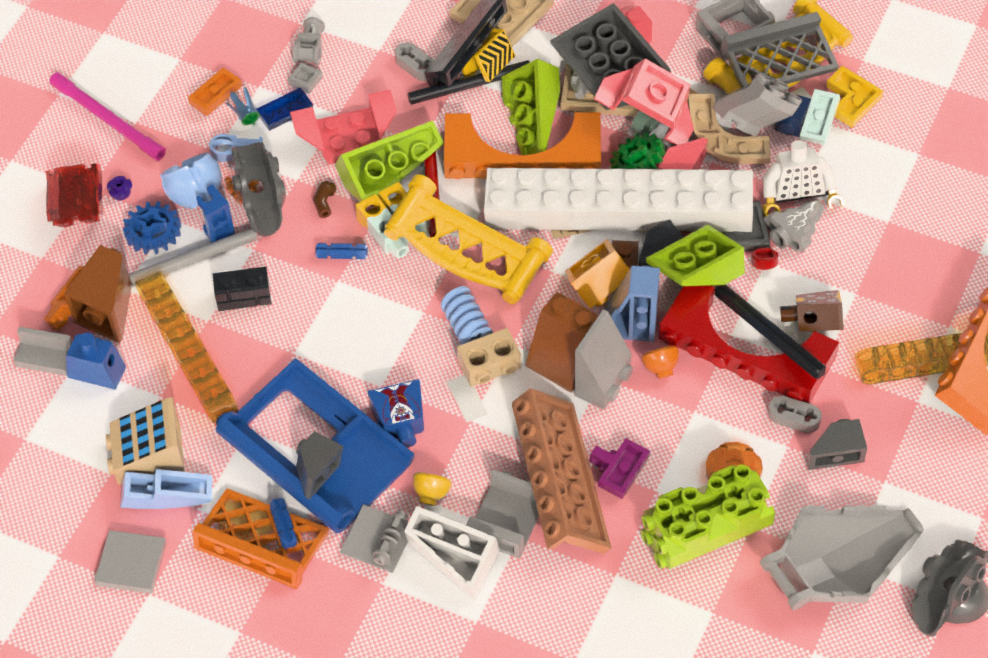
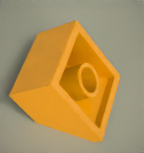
(597, 274)

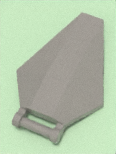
(841, 553)

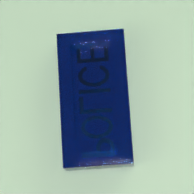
(278, 111)

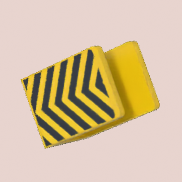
(491, 56)

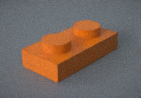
(214, 91)

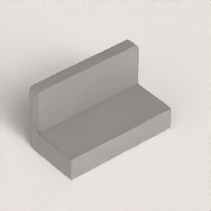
(42, 351)

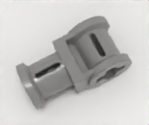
(309, 43)

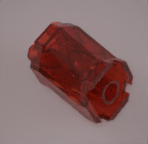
(74, 195)

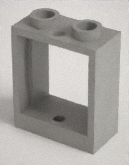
(709, 18)

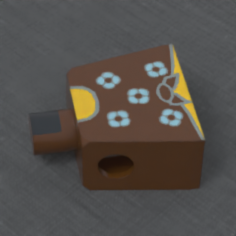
(826, 312)

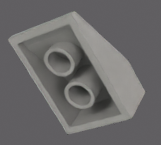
(601, 363)

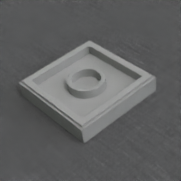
(130, 561)

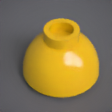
(430, 487)

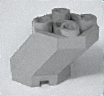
(758, 104)

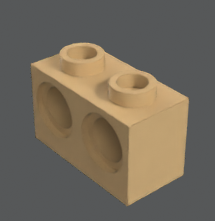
(487, 353)

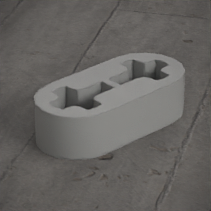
(412, 63)
(794, 414)

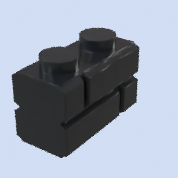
(242, 288)

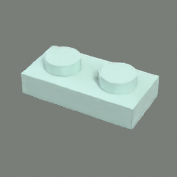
(820, 116)

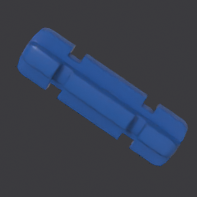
(341, 250)
(283, 523)

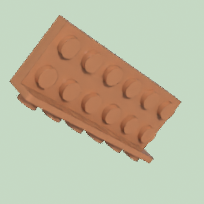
(560, 472)

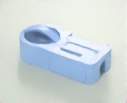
(230, 140)

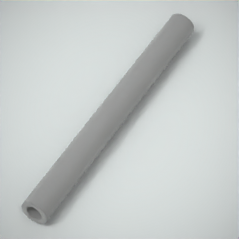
(196, 255)

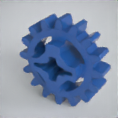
(154, 227)

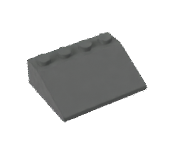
(604, 47)

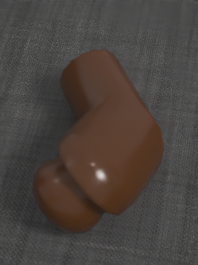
(320, 198)

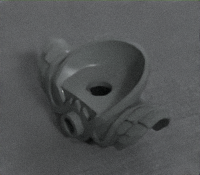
(262, 208)
(968, 594)

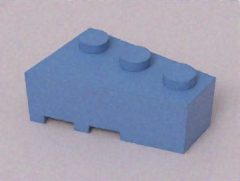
(636, 304)

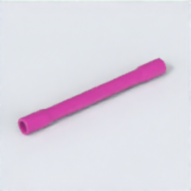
(144, 142)

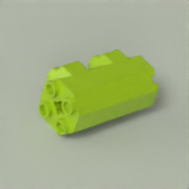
(706, 518)

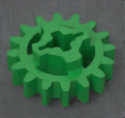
(638, 153)

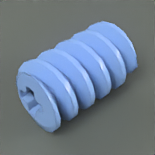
(465, 315)

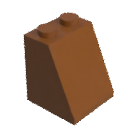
(101, 294)
(556, 337)

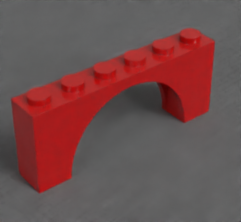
(690, 329)

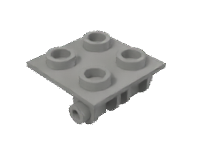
(377, 538)

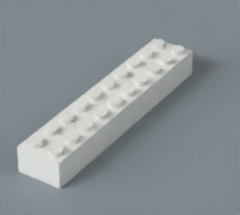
(618, 199)

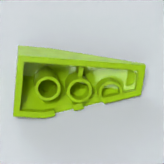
(532, 101)
(387, 161)

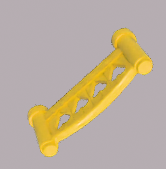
(834, 32)
(520, 260)

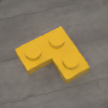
(857, 94)

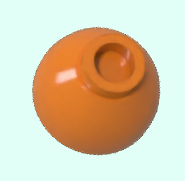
(661, 361)

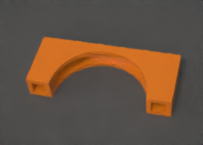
(470, 156)
(966, 378)

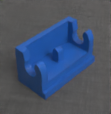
(216, 215)

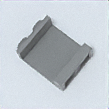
(507, 513)

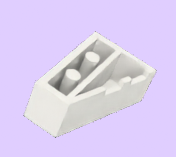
(453, 548)

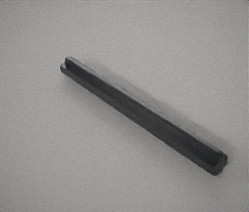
(770, 331)

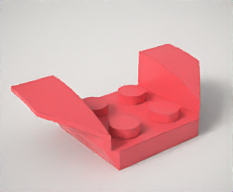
(653, 93)
(347, 130)

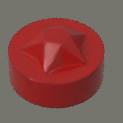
(764, 258)

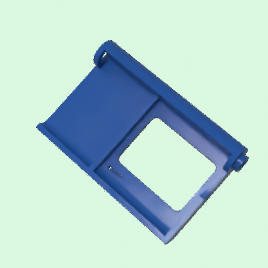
(369, 456)

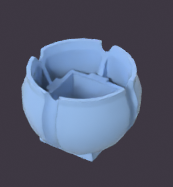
(191, 180)

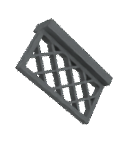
(778, 33)

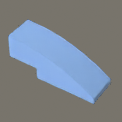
(165, 489)

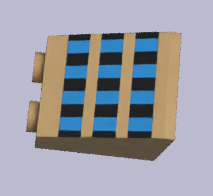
(146, 441)

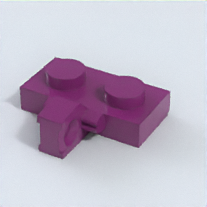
(620, 466)

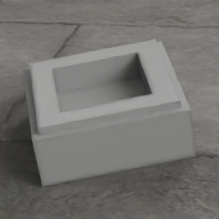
(305, 77)

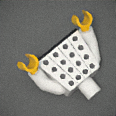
(798, 176)

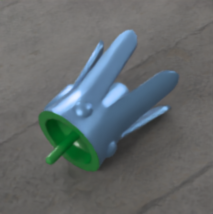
(247, 114)

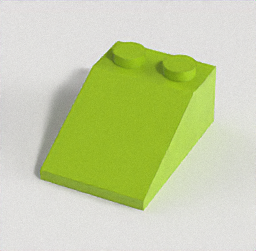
(701, 259)

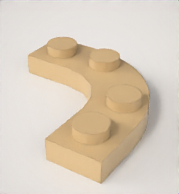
(721, 143)

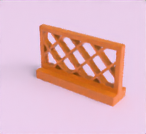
(250, 553)

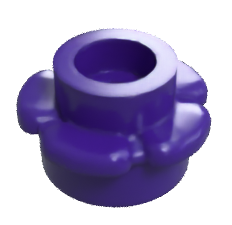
(121, 192)

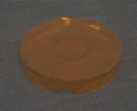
(732, 454)

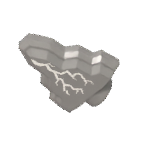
(795, 226)

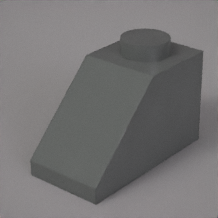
(839, 445)
(317, 461)

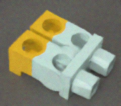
(377, 218)

